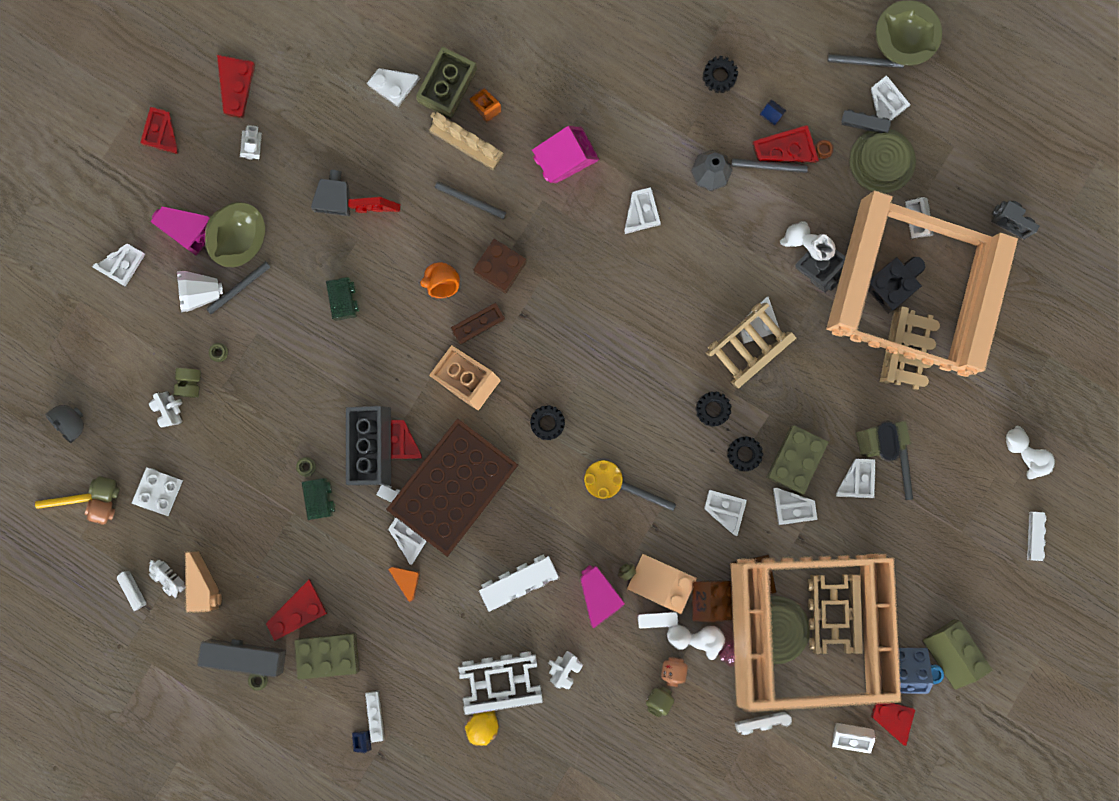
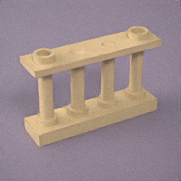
(768, 351)

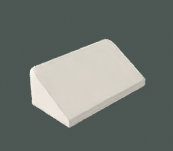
(919, 205)
(131, 590)
(657, 620)
(853, 738)

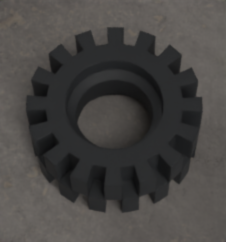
(724, 64)
(721, 400)
(547, 434)
(756, 453)

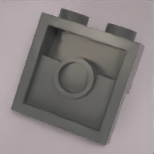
(1010, 217)
(822, 273)

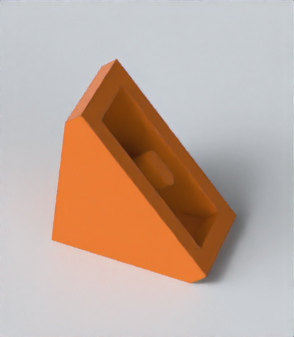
(486, 105)
(406, 580)

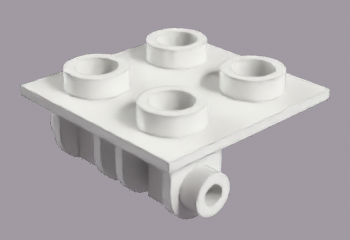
(157, 491)
(158, 573)

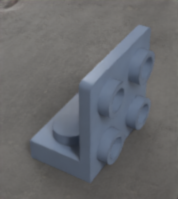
(915, 671)

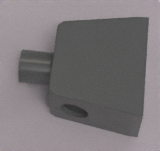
(332, 195)

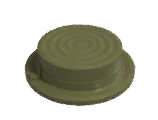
(908, 32)
(882, 161)
(234, 234)
(788, 629)

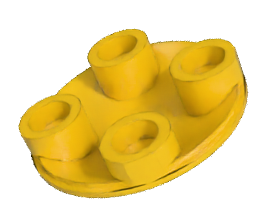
(603, 479)

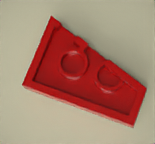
(235, 84)
(787, 146)
(297, 611)

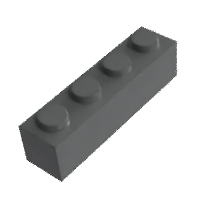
(865, 122)

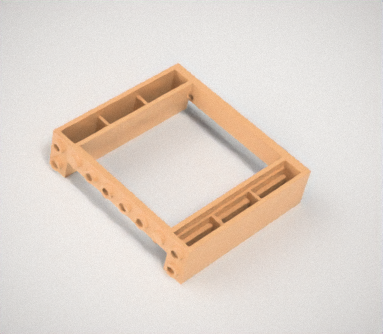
(981, 299)
(754, 642)

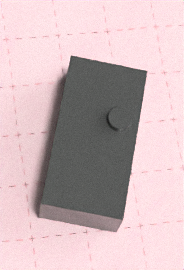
(368, 445)
(241, 657)

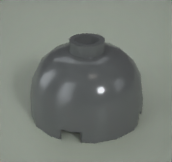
(67, 421)

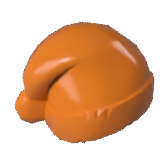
(440, 280)

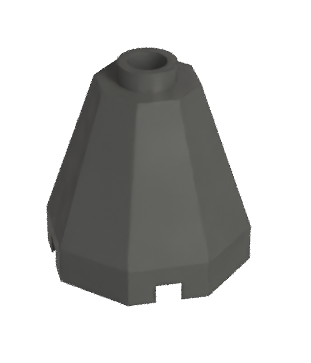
(711, 170)

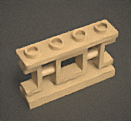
(853, 614)

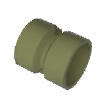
(187, 382)

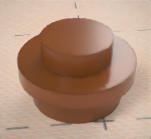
(824, 149)

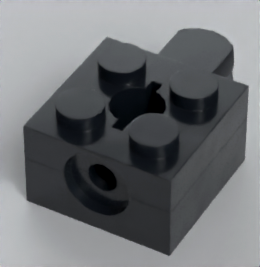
(896, 282)

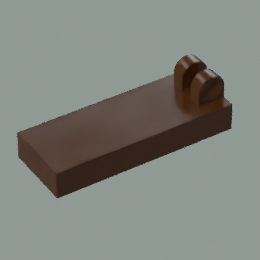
(477, 323)

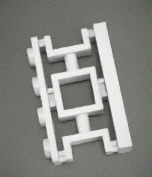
(503, 700)

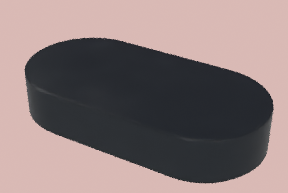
(888, 441)

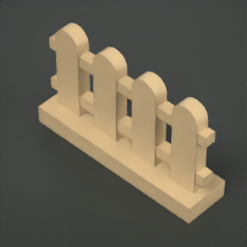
(465, 141)
(897, 335)

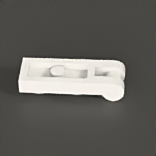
(763, 722)

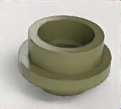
(212, 352)
(299, 466)
(627, 572)
(253, 685)

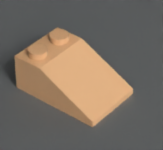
(465, 377)
(661, 583)
(201, 588)

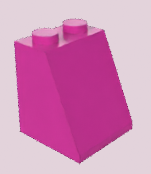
(565, 154)
(182, 226)
(599, 595)

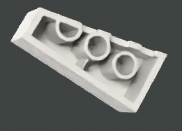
(518, 583)

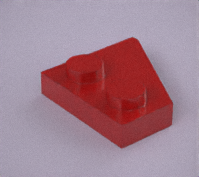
(159, 131)
(374, 204)
(402, 442)
(894, 719)

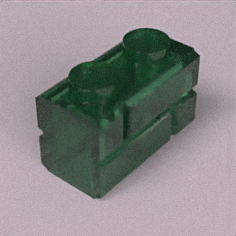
(342, 299)
(318, 499)

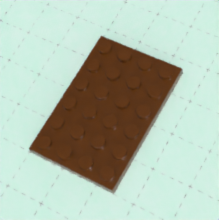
(452, 487)

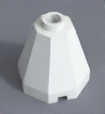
(197, 290)

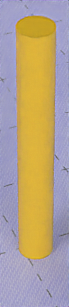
(63, 501)

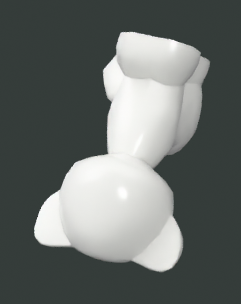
(819, 246)
(1039, 461)
(708, 639)

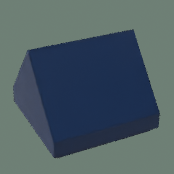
(772, 112)
(361, 741)

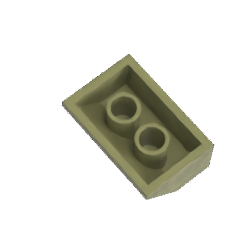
(957, 654)

